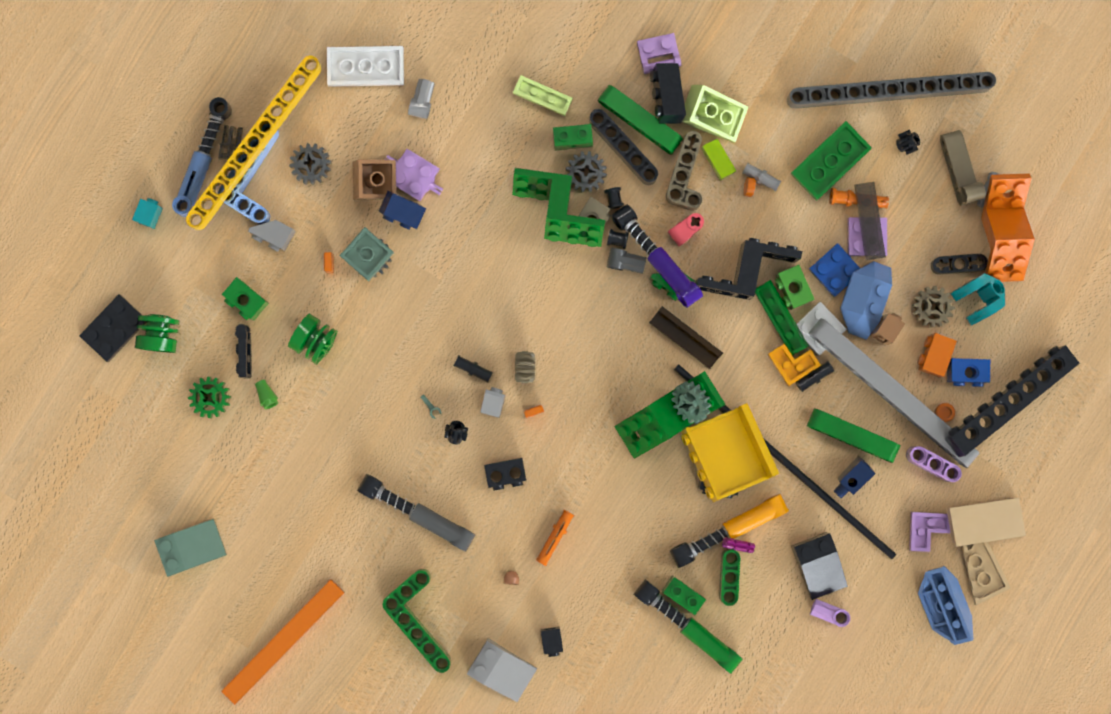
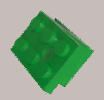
(558, 224)
(660, 420)

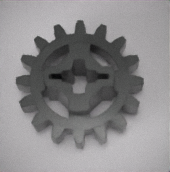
(319, 163)
(594, 173)

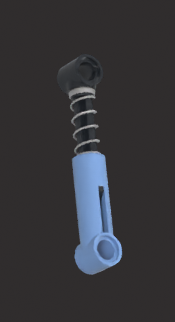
(201, 159)

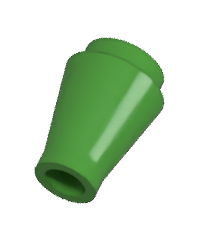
(266, 396)

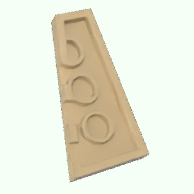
(983, 572)

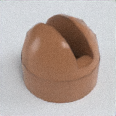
(511, 578)

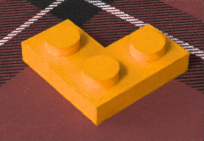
(791, 368)

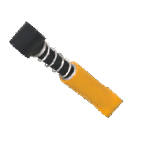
(733, 528)

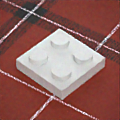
(811, 319)

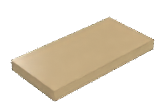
(986, 522)

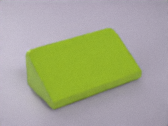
(718, 159)

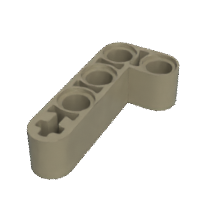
(686, 169)
(961, 169)

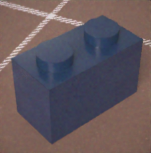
(402, 210)

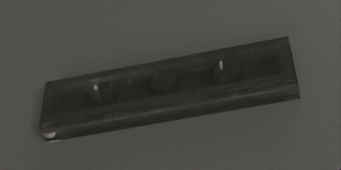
(869, 221)

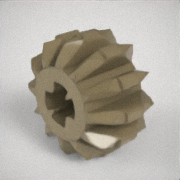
(525, 367)

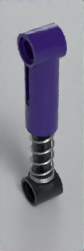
(685, 290)

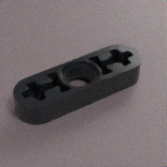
(972, 257)

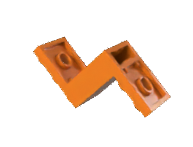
(1007, 226)

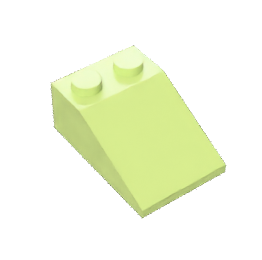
(714, 112)

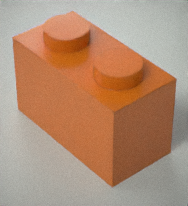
(936, 355)

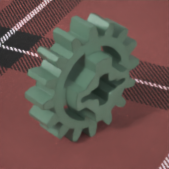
(691, 402)

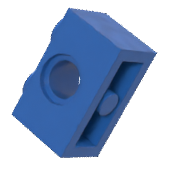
(979, 367)

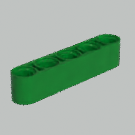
(640, 119)
(853, 435)

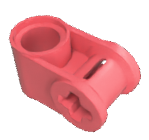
(683, 230)

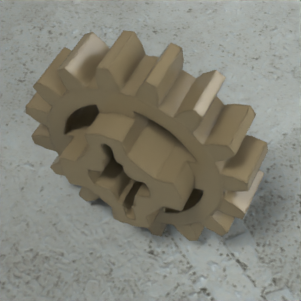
(928, 301)

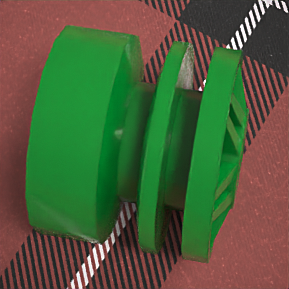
(157, 333)
(309, 336)

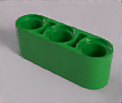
(729, 586)

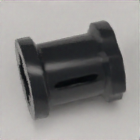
(614, 197)
(617, 238)

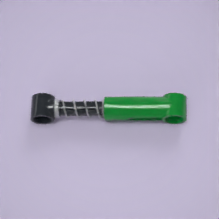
(690, 628)

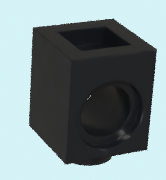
(552, 641)

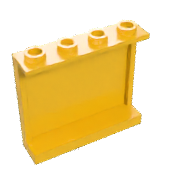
(729, 453)

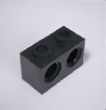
(504, 468)

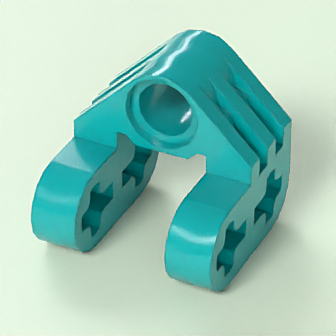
(990, 291)

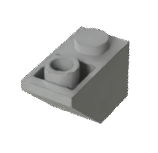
(273, 232)
(493, 402)

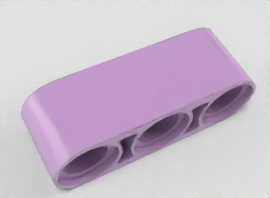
(942, 467)

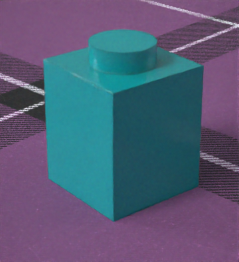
(147, 213)

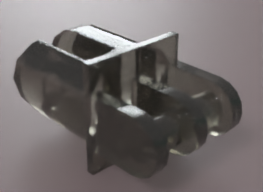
(230, 135)

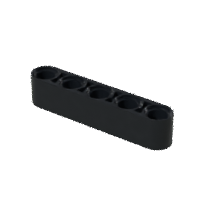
(625, 156)

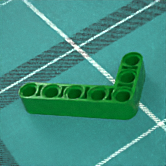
(414, 622)

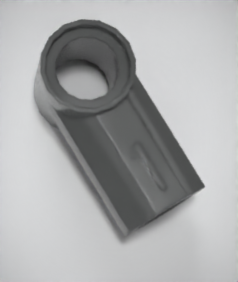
(620, 260)

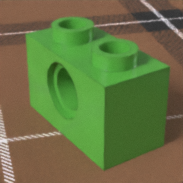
(795, 276)

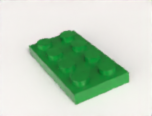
(831, 160)

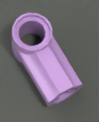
(828, 613)

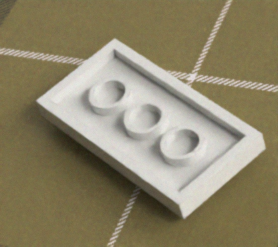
(365, 66)

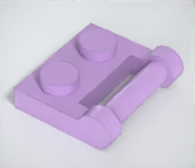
(658, 47)

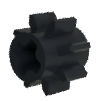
(908, 142)
(456, 432)

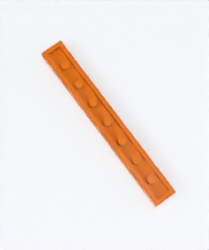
(282, 641)

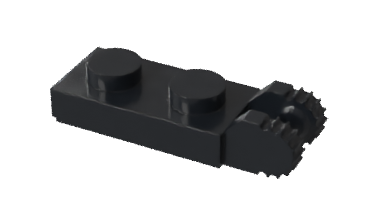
(244, 351)

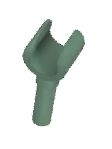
(430, 406)

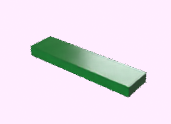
(781, 317)

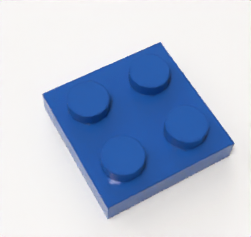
(834, 270)

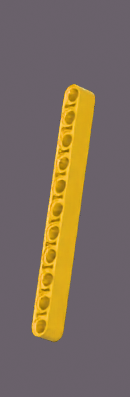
(253, 152)

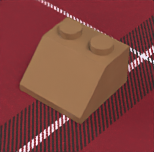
(373, 178)

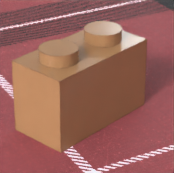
(888, 328)

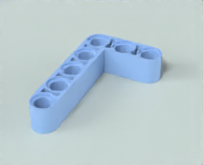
(237, 196)

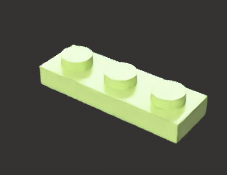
(542, 95)

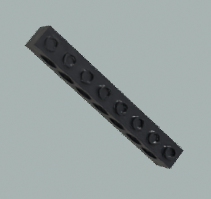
(1064, 362)

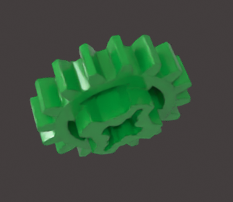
(203, 403)

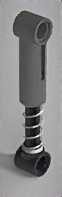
(419, 514)

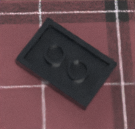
(112, 328)

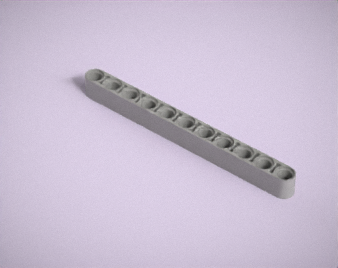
(887, 387)

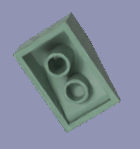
(190, 547)

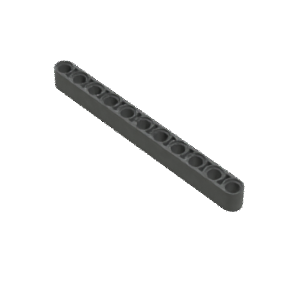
(899, 86)

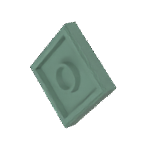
(366, 254)

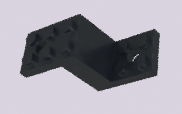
(748, 268)

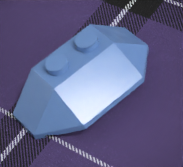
(866, 298)
(946, 606)

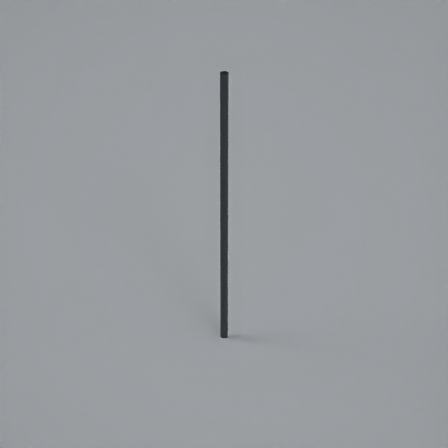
(812, 485)

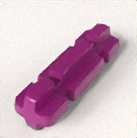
(738, 545)

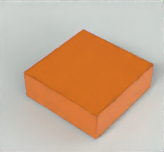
(329, 262)
(533, 411)

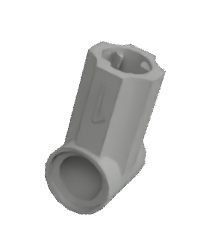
(420, 104)

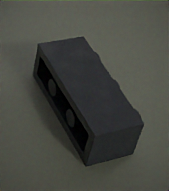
(668, 93)

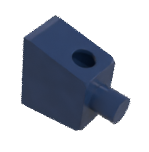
(860, 471)

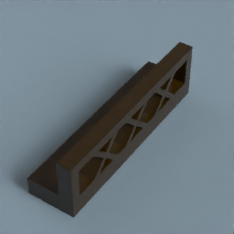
(685, 337)

